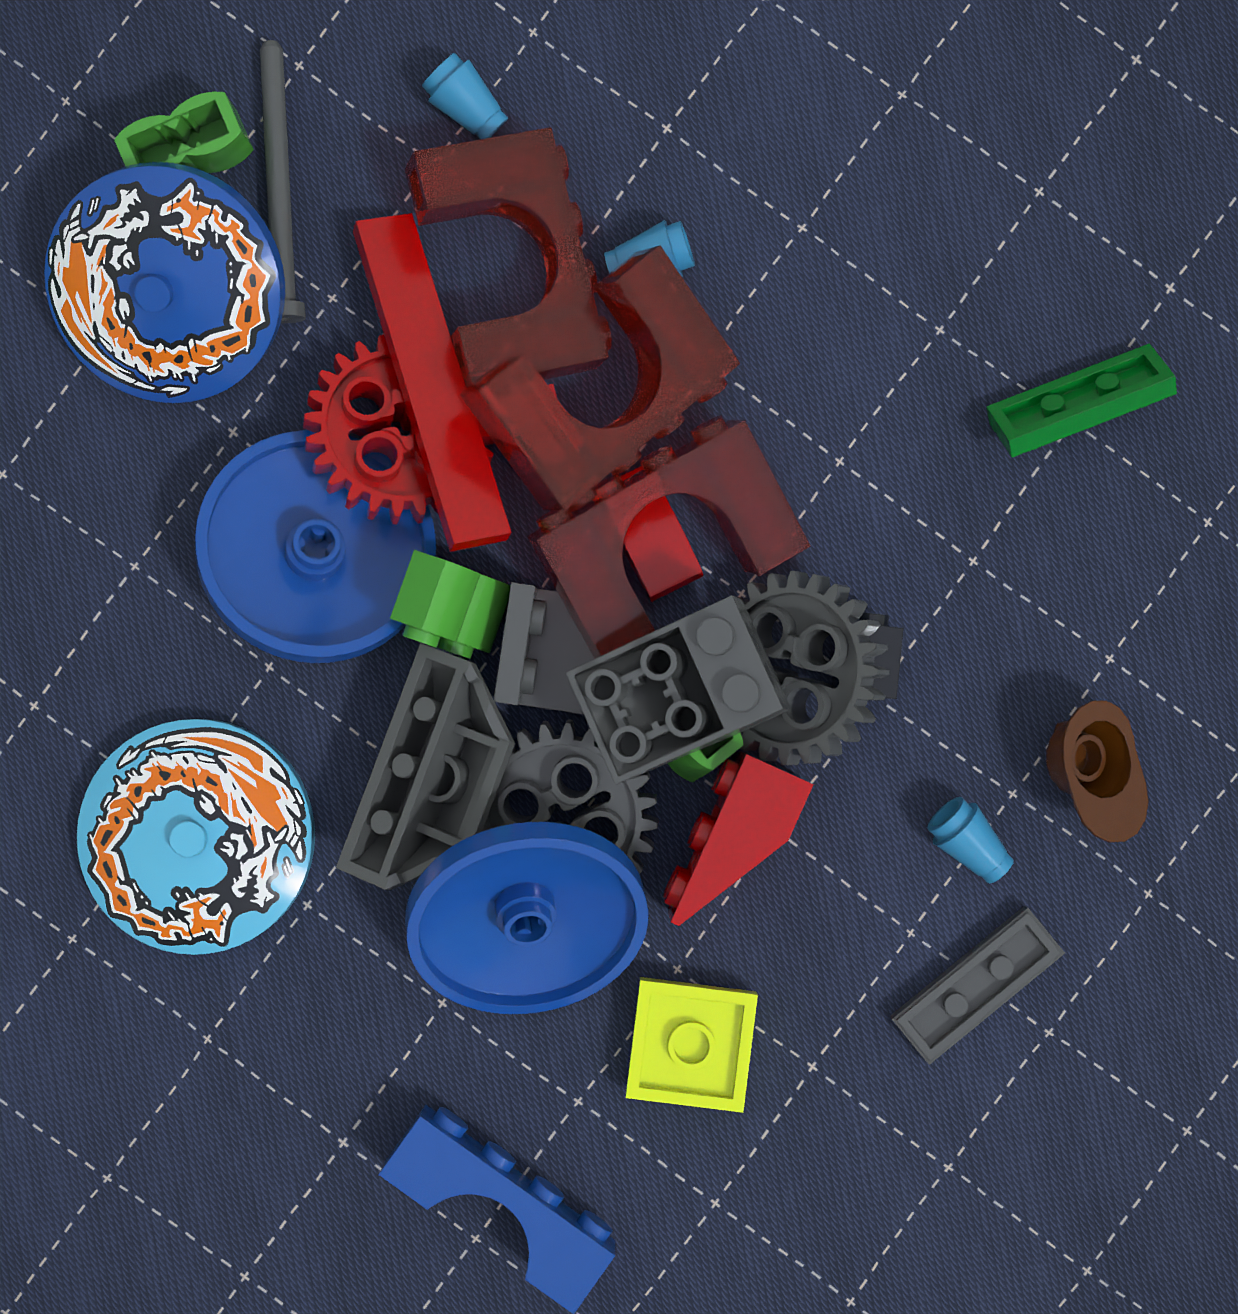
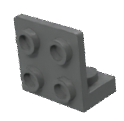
(538, 651)

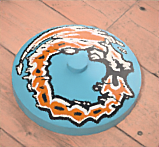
(195, 836)

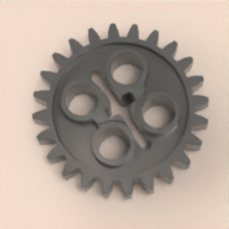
(808, 615)
(538, 769)

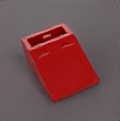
(748, 823)

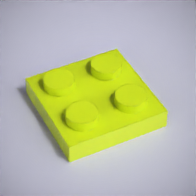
(691, 1044)

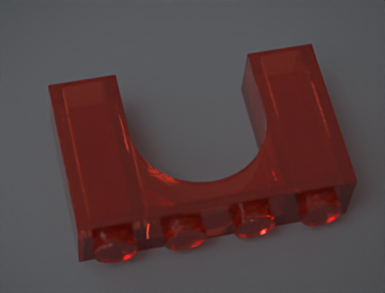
(524, 182)
(677, 360)
(720, 470)

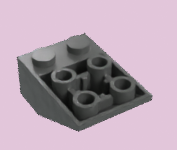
(678, 689)

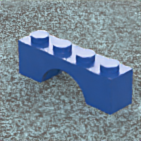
(443, 1161)

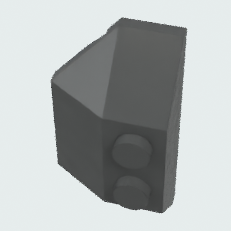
(430, 774)

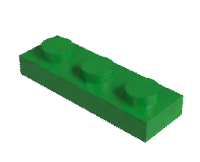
(1081, 400)

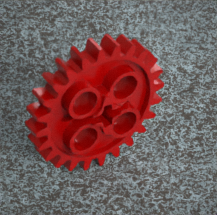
(334, 419)

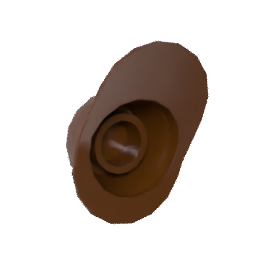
(1100, 769)

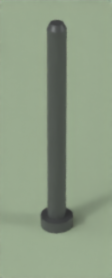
(278, 170)

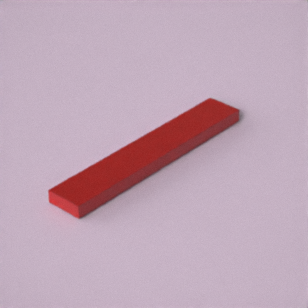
(431, 382)

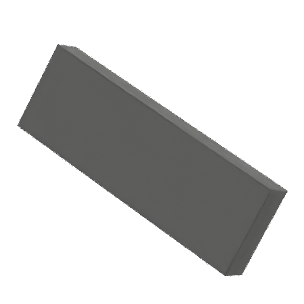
(977, 984)

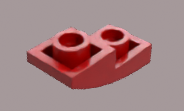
(659, 549)

